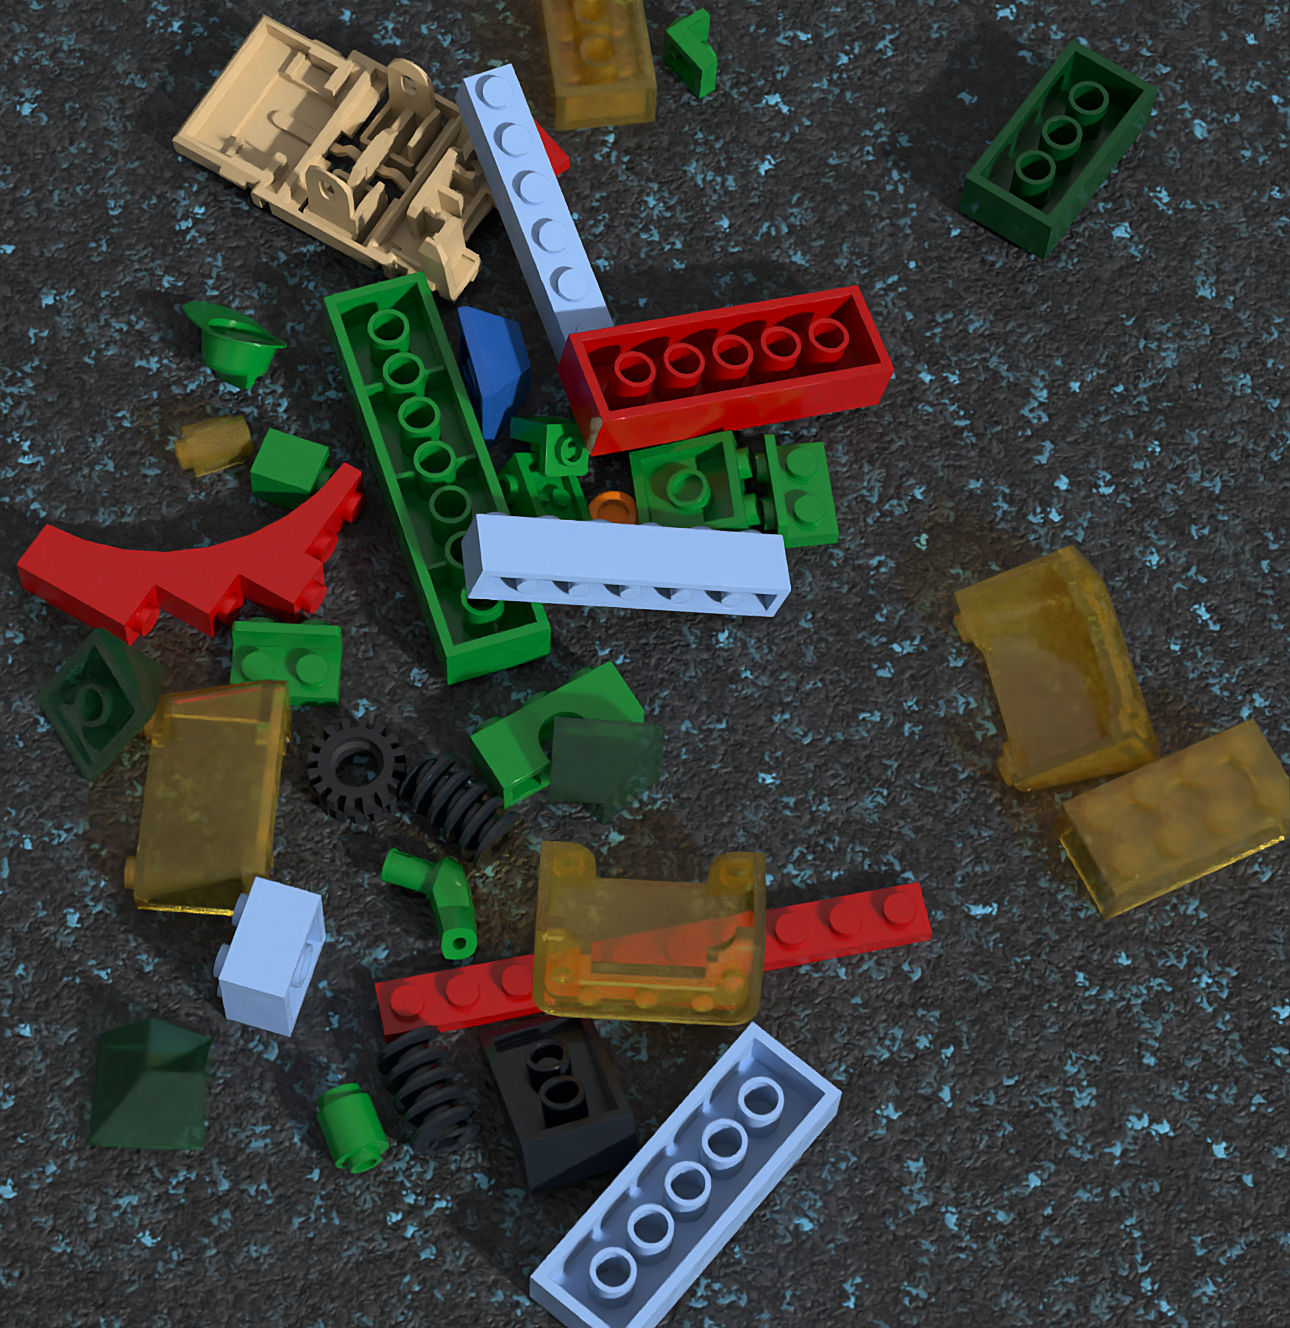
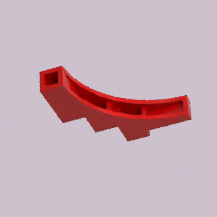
(200, 586)

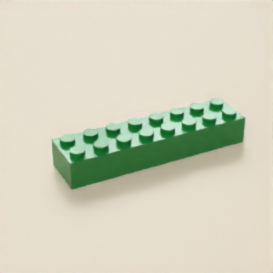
(429, 468)

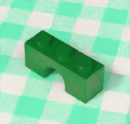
(510, 748)

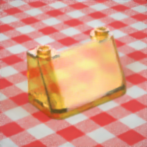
(1058, 672)
(210, 796)
(648, 943)

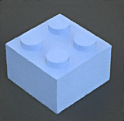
(270, 956)

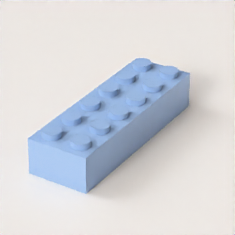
(687, 1189)

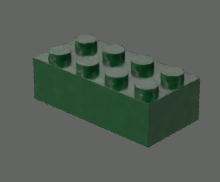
(1057, 149)

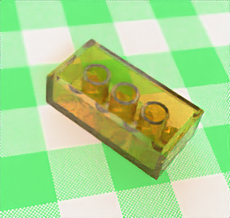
(597, 62)
(1177, 818)

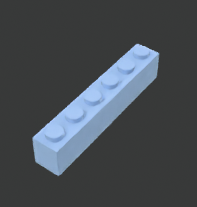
(531, 205)
(624, 565)

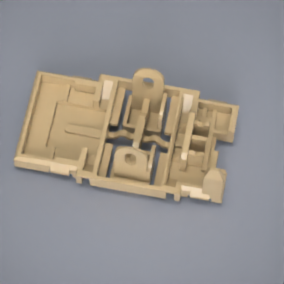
(283, 112)

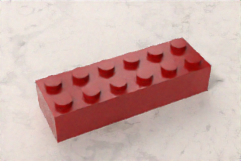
(723, 370)

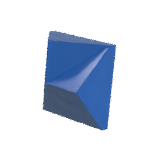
(492, 368)

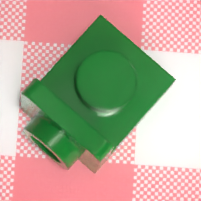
(690, 54)
(558, 442)

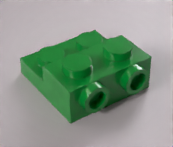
(695, 484)

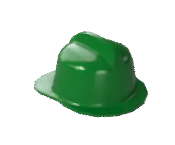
(233, 343)

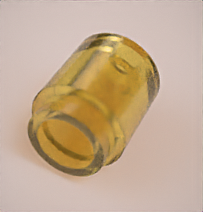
(213, 444)

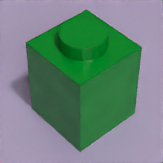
(289, 469)

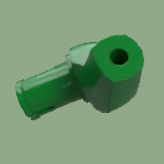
(448, 895)

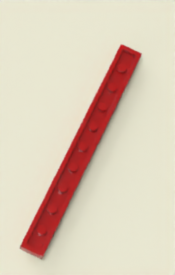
(793, 937)

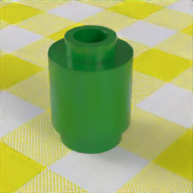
(351, 1128)

